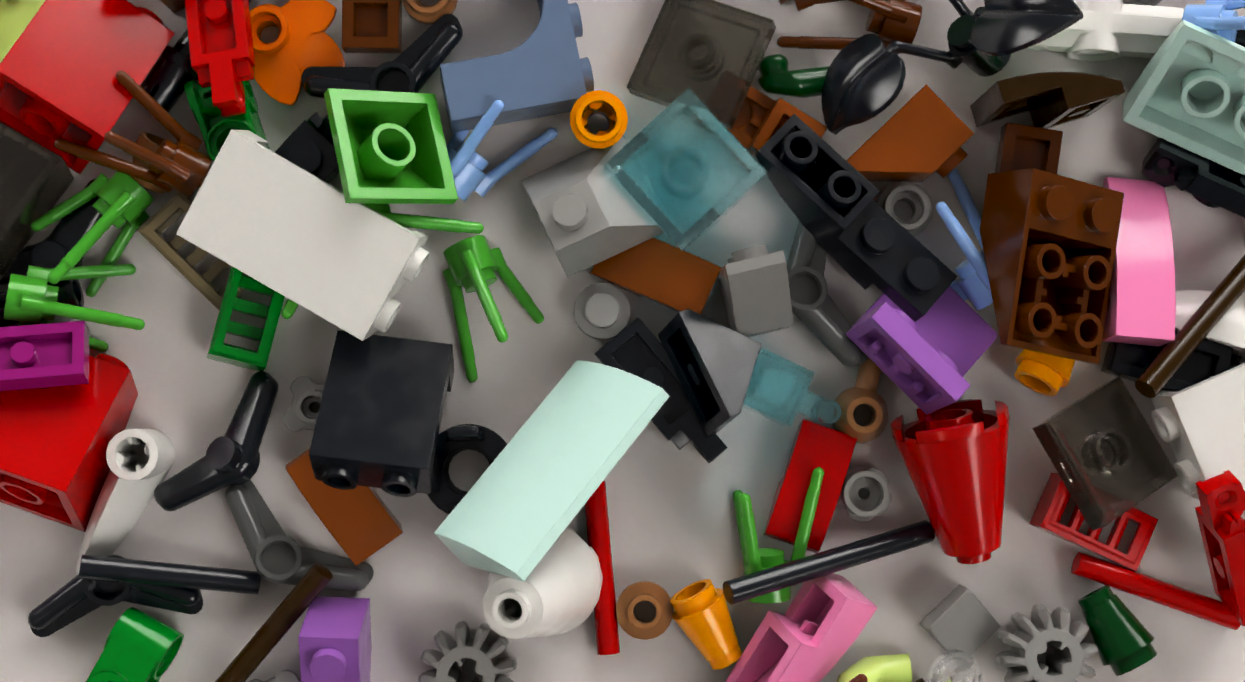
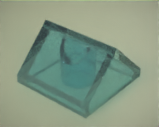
(685, 170)

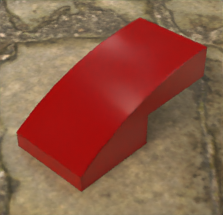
(812, 448)

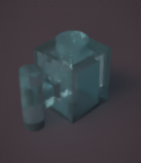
(781, 391)

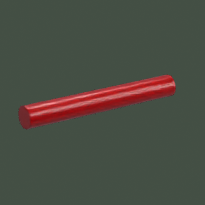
(599, 538)
(1153, 590)

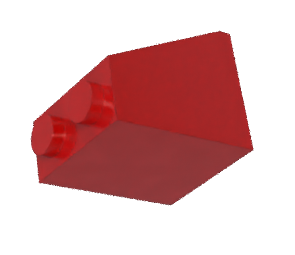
(65, 69)
(59, 441)

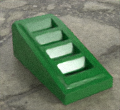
(234, 354)

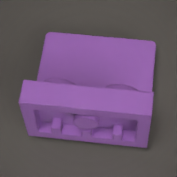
(928, 354)

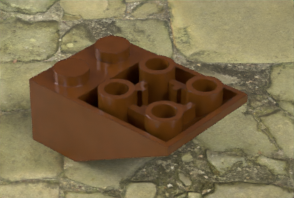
(1050, 260)

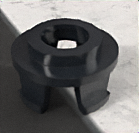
(450, 443)

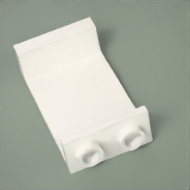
(303, 237)
(1205, 427)

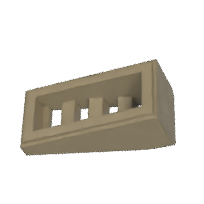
(160, 222)

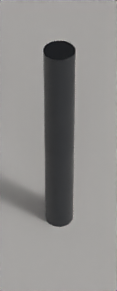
(169, 574)

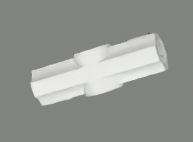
(1113, 31)

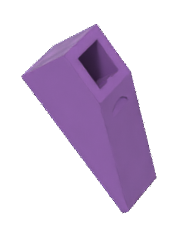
(336, 640)

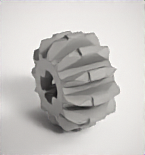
(1032, 640)
(487, 663)

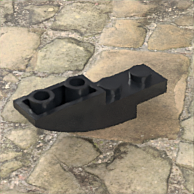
(846, 221)

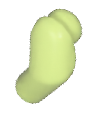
(880, 669)

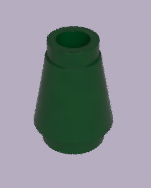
(1116, 631)

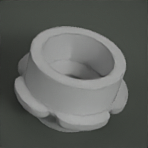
(878, 498)

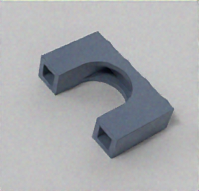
(532, 80)

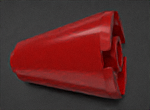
(959, 473)

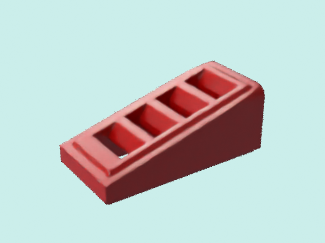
(1051, 508)

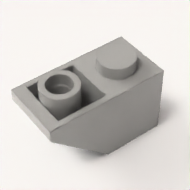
(756, 291)

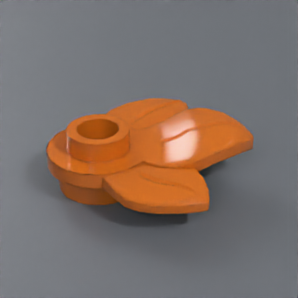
(298, 46)

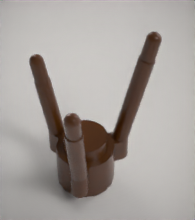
(887, 19)
(173, 164)

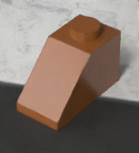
(914, 142)

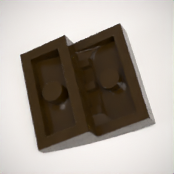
(1048, 96)

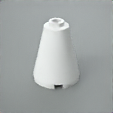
(553, 596)

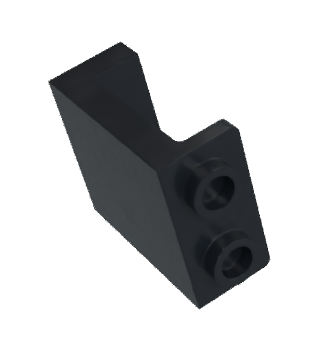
(381, 413)

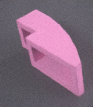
(1143, 273)
(808, 637)

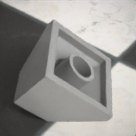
(587, 210)

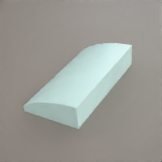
(1194, 95)
(550, 469)

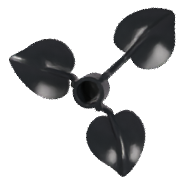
(870, 75)

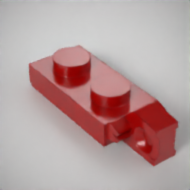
(221, 50)
(1224, 538)

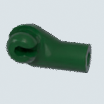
(795, 83)

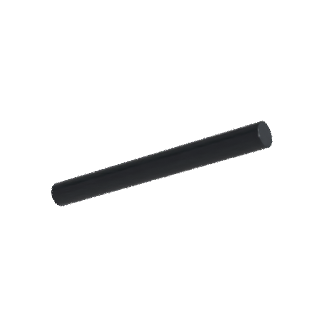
(827, 562)

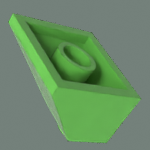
(390, 147)

